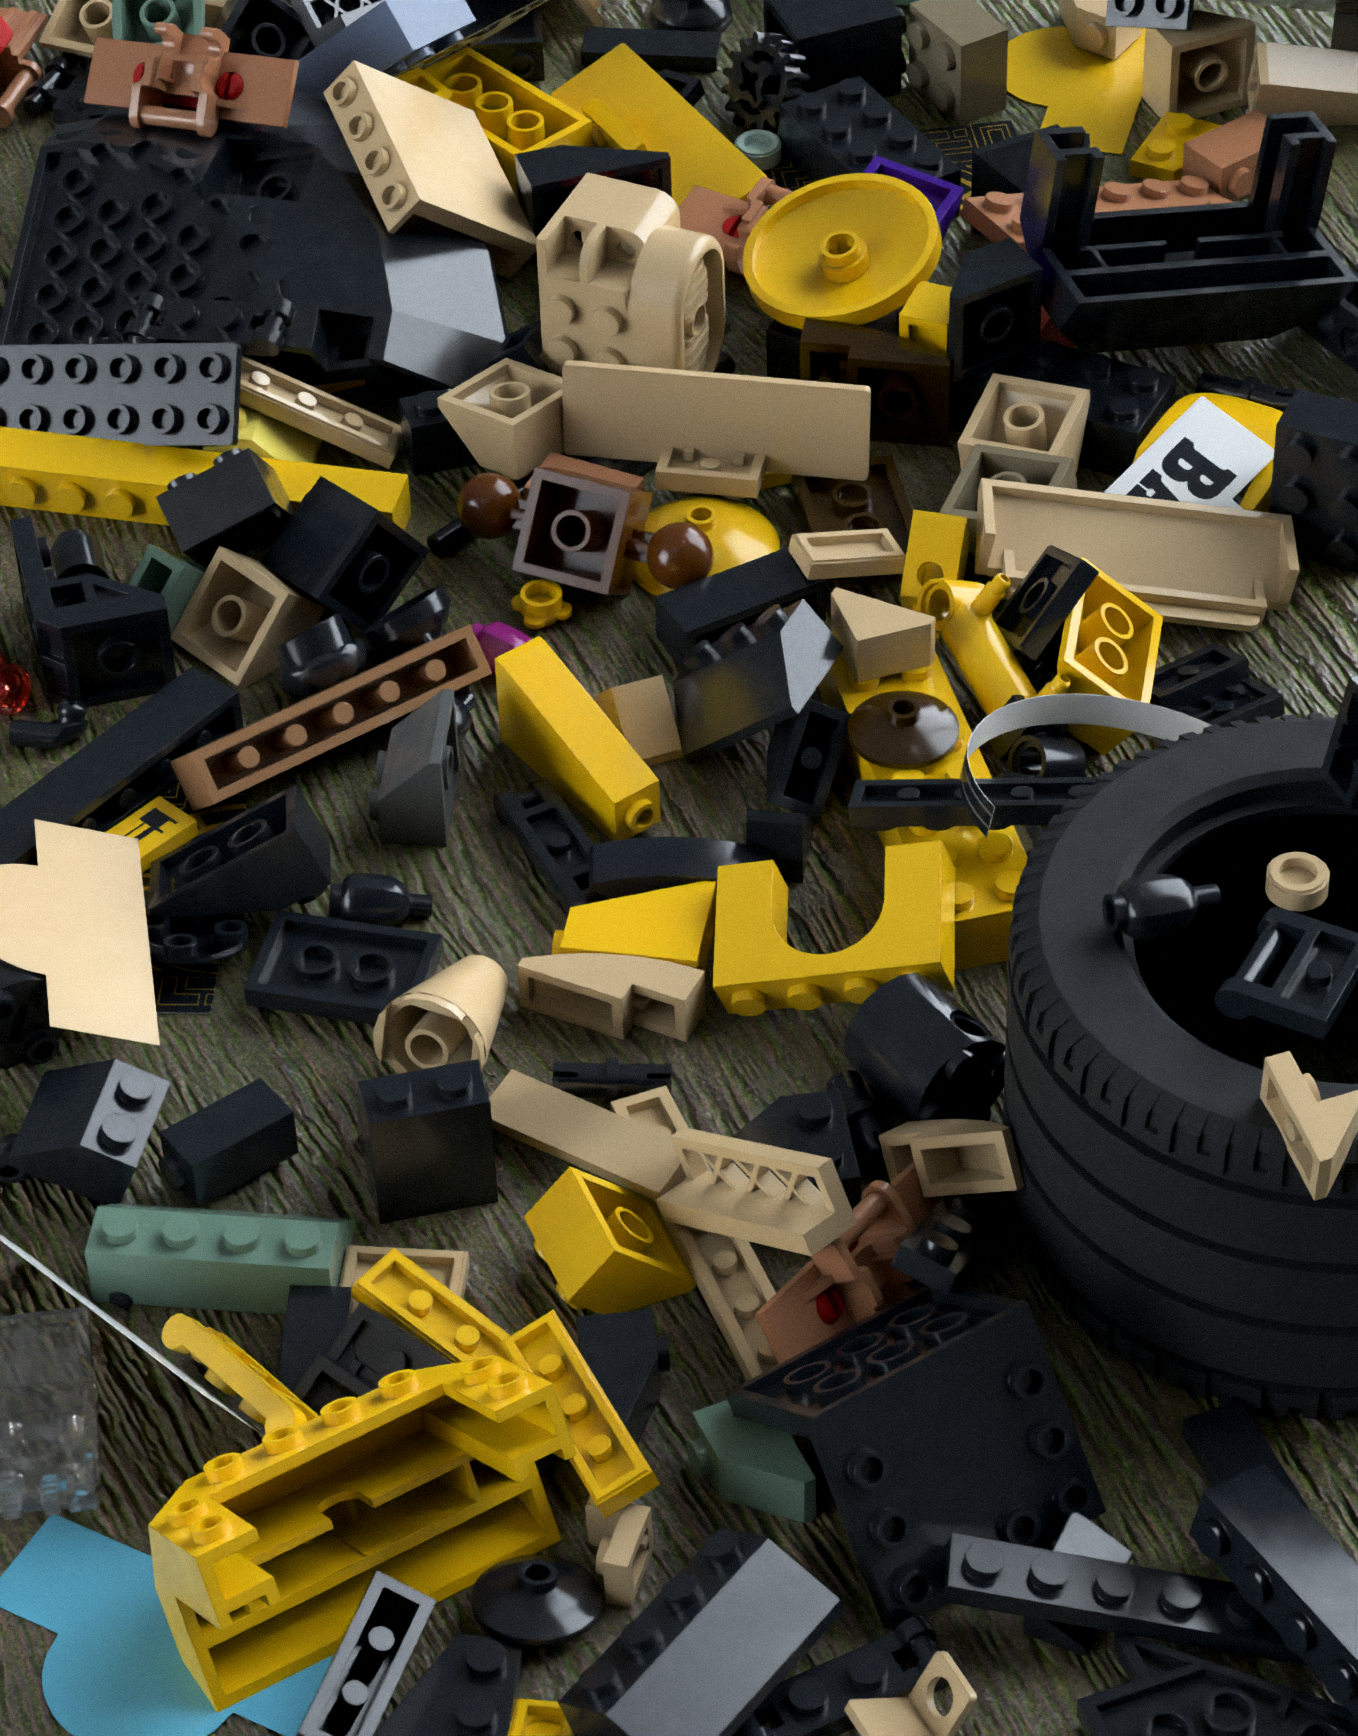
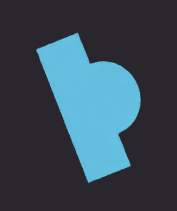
(114, 1651)

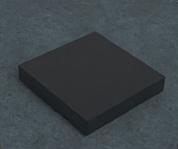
(1044, 600)

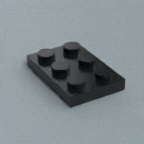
(338, 966)

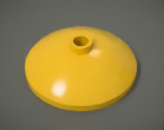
(733, 528)

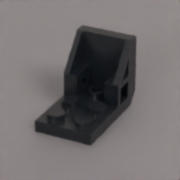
(89, 632)

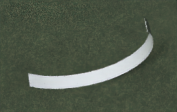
(1067, 709)

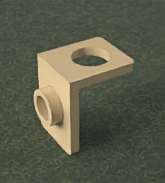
(917, 1712)

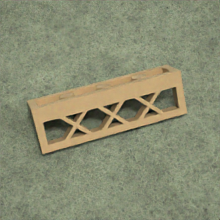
(759, 1207)

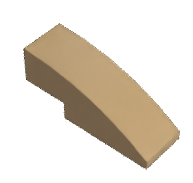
(614, 992)
(954, 1156)

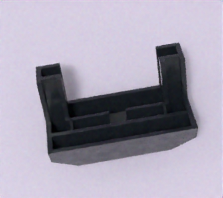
(1184, 269)

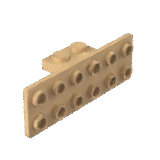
(715, 427)

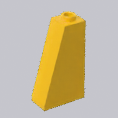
(572, 742)

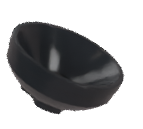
(691, 15)
(411, 623)

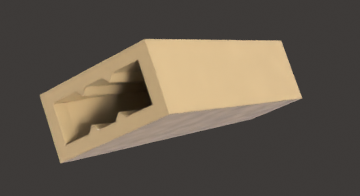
(1304, 79)

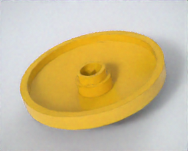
(842, 250)

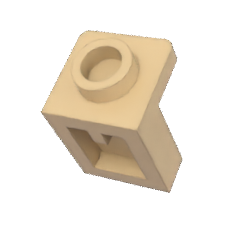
(623, 1550)

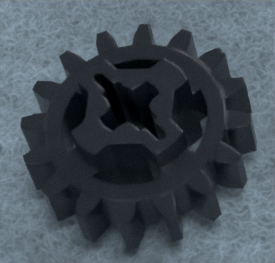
(763, 81)

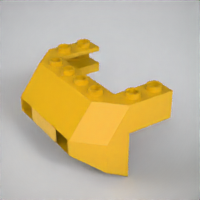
(407, 1480)

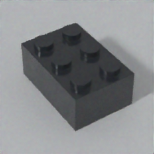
(1319, 477)

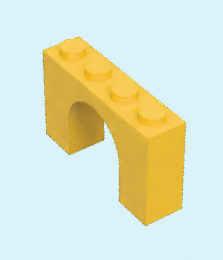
(762, 972)

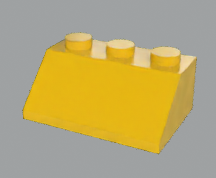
(1109, 651)

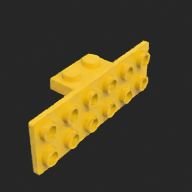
(641, 111)

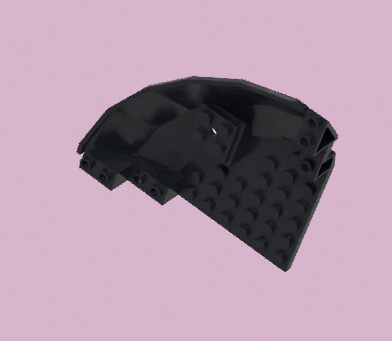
(200, 220)

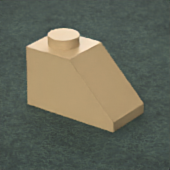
(1088, 31)

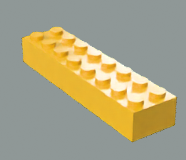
(984, 866)

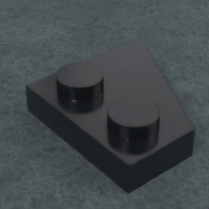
(463, 1692)

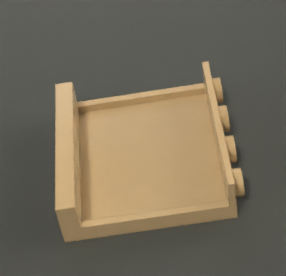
(429, 162)

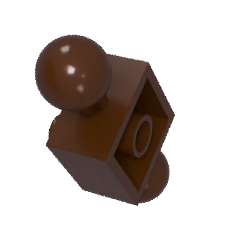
(583, 531)

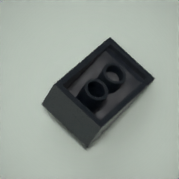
(552, 173)
(247, 864)

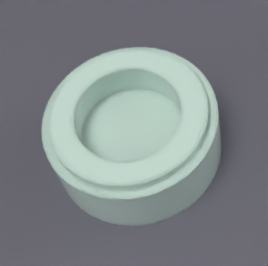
(760, 147)

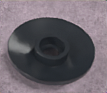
(536, 1600)

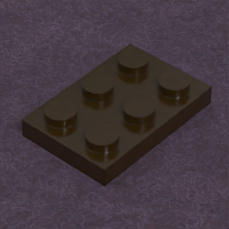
(856, 504)

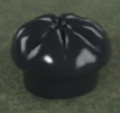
(319, 658)

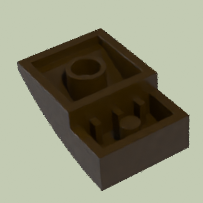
(904, 377)

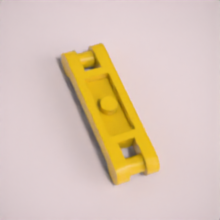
(236, 1372)

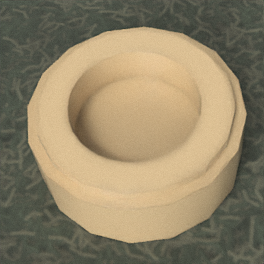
(1297, 881)

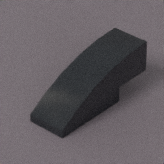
(662, 862)

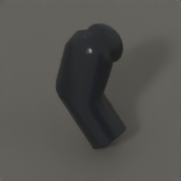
(51, 734)

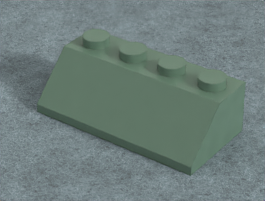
(212, 1256)

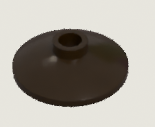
(903, 730)

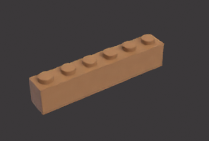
(329, 718)

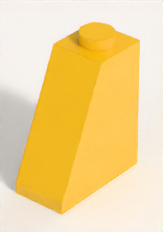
(657, 924)

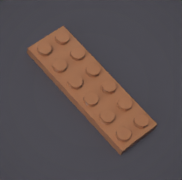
(999, 213)

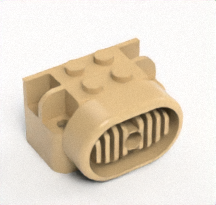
(634, 284)

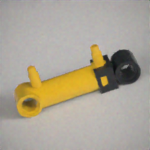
(996, 677)

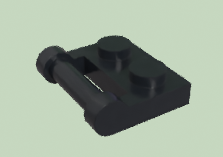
(1311, 983)

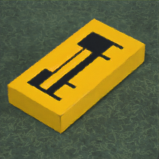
(158, 828)

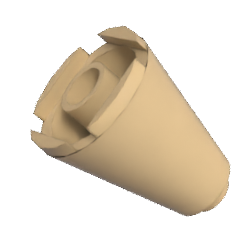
(444, 1017)

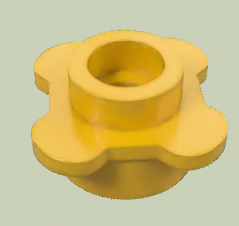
(541, 604)

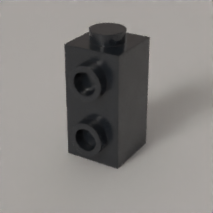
(228, 1143)

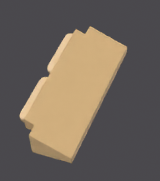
(1173, 555)

